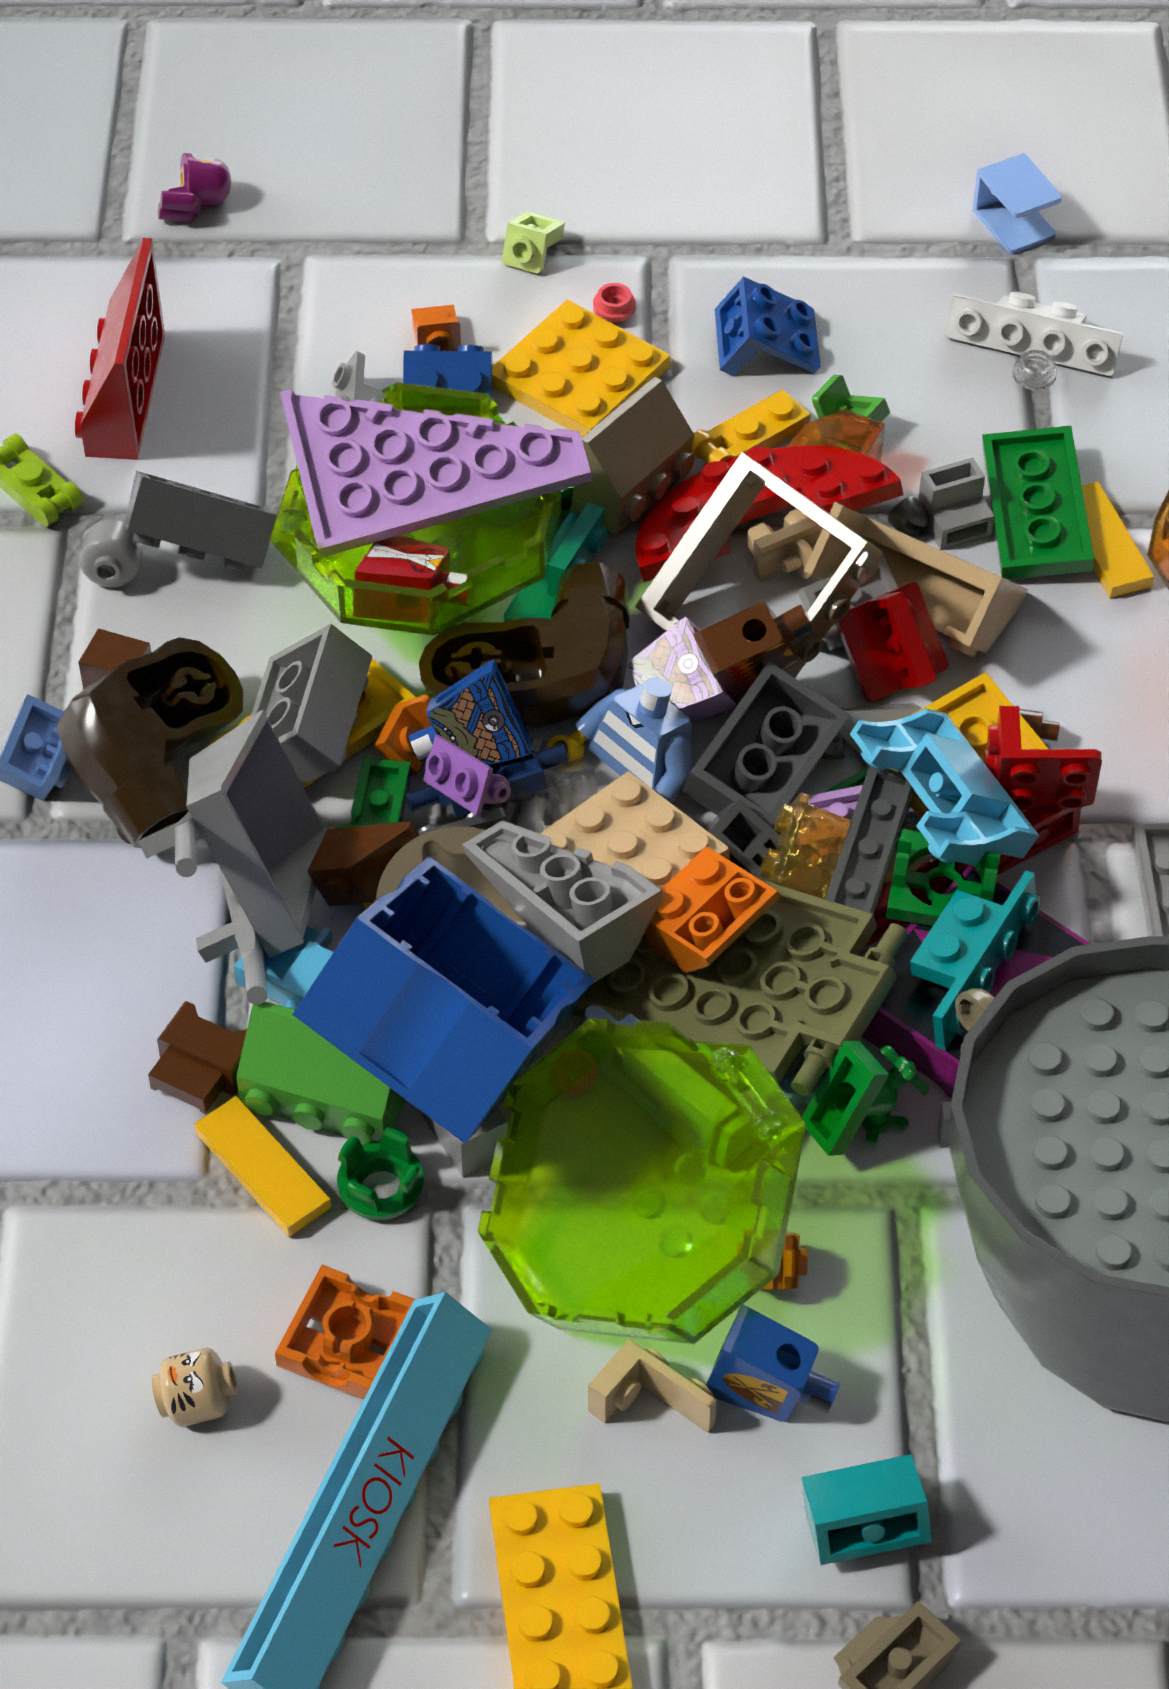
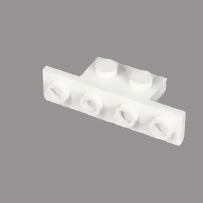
(1022, 325)

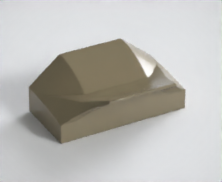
(898, 1652)

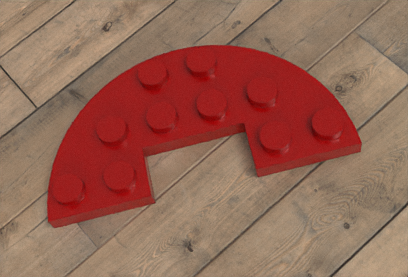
(815, 471)

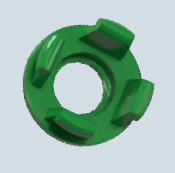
(388, 1155)

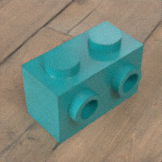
(865, 1505)

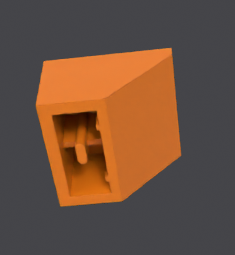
(706, 910)

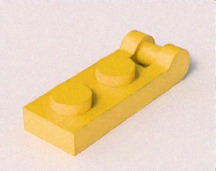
(758, 426)

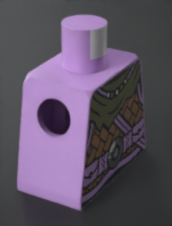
(681, 663)

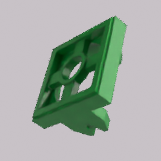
(907, 907)

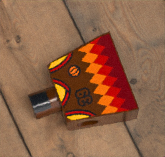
(748, 640)

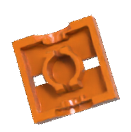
(350, 1325)

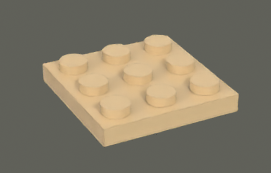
(636, 828)

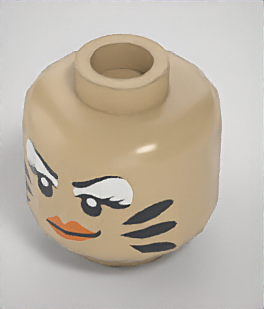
(194, 1387)

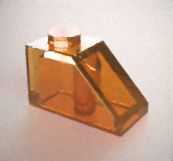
(843, 431)

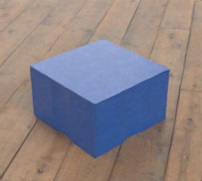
(443, 997)

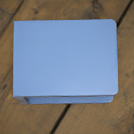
(1014, 203)

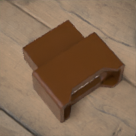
(197, 1059)

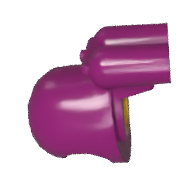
(200, 185)

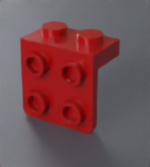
(1040, 775)

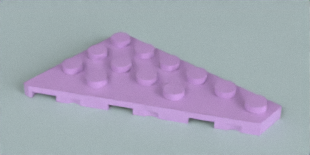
(398, 471)

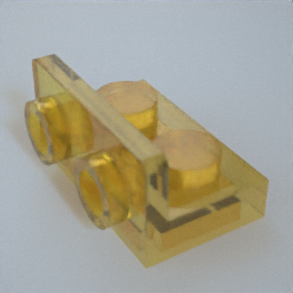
(806, 847)

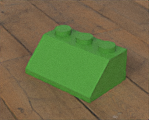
(308, 1080)

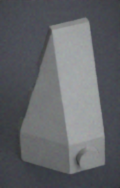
(566, 897)

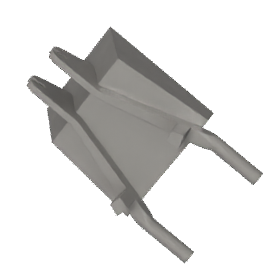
(263, 839)

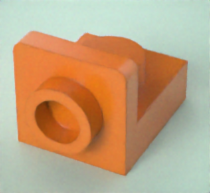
(437, 327)
(404, 720)

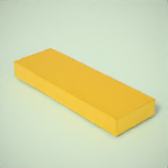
(1114, 551)
(262, 1166)

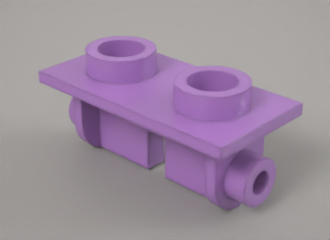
(464, 777)

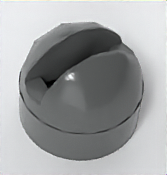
(909, 517)

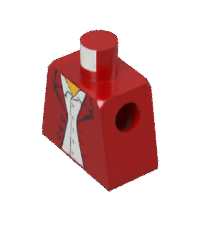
(408, 564)

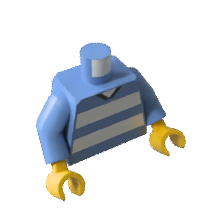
(637, 734)

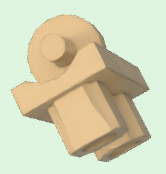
(783, 549)

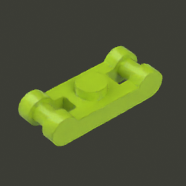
(35, 483)

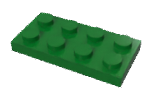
(1037, 503)

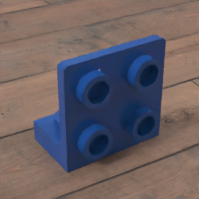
(765, 320)

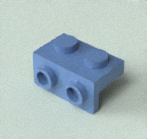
(33, 751)

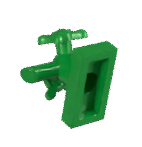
(858, 1093)

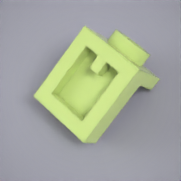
(528, 241)

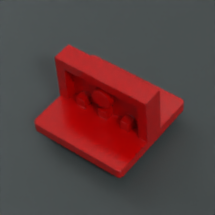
(892, 643)

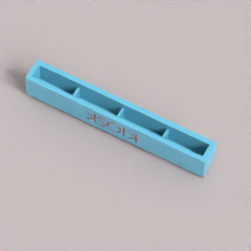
(361, 1499)

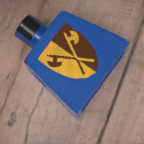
(768, 1368)

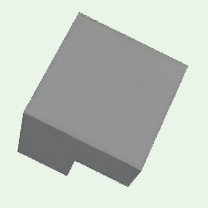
(955, 503)

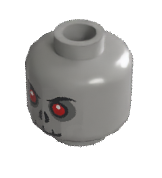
(110, 550)

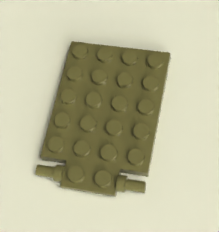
(775, 988)

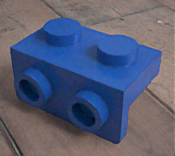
(458, 370)

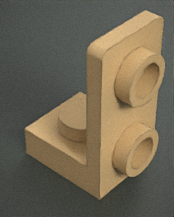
(637, 1367)

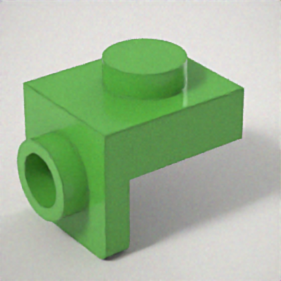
(835, 397)

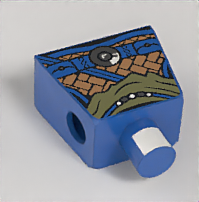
(477, 718)

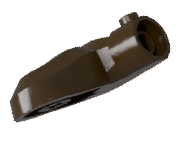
(552, 664)
(137, 721)

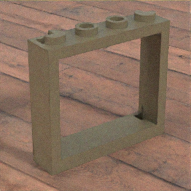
(715, 526)

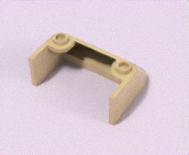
(960, 597)

